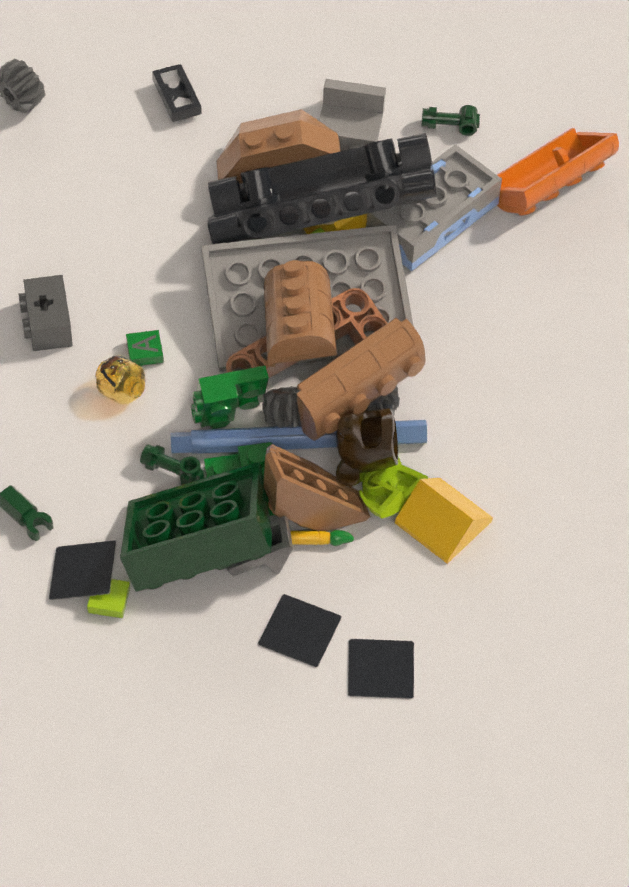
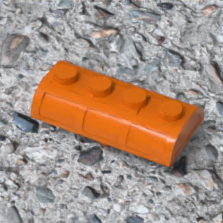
(553, 167)

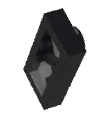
(176, 92)

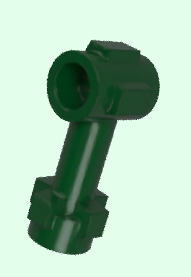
(466, 119)
(188, 468)

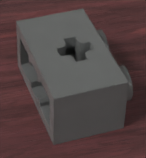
(47, 313)

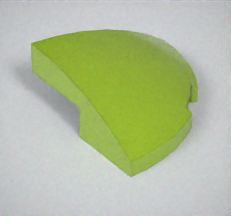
(388, 488)

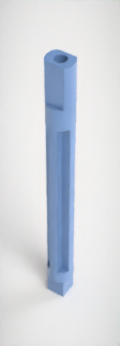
(286, 438)

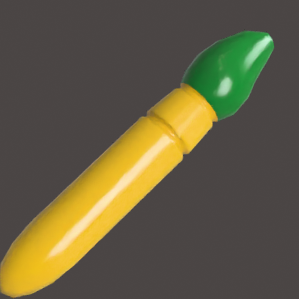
(334, 538)

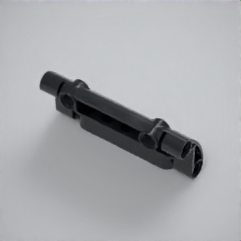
(321, 189)

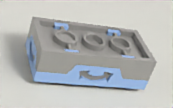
(463, 196)

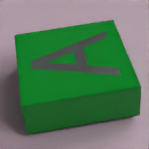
(145, 347)

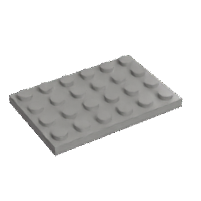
(352, 257)

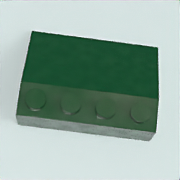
(196, 528)

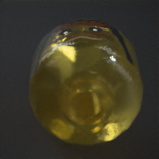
(120, 379)

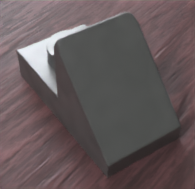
(280, 550)

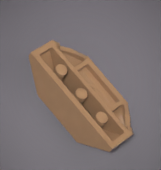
(275, 142)
(309, 493)

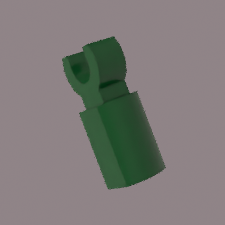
(24, 511)

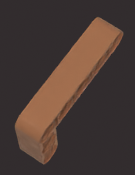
(345, 322)

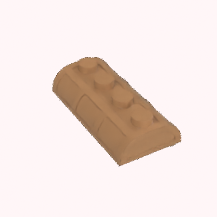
(298, 313)
(359, 377)

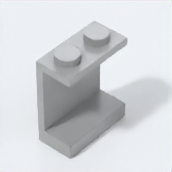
(353, 112)

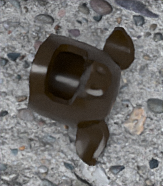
(365, 444)

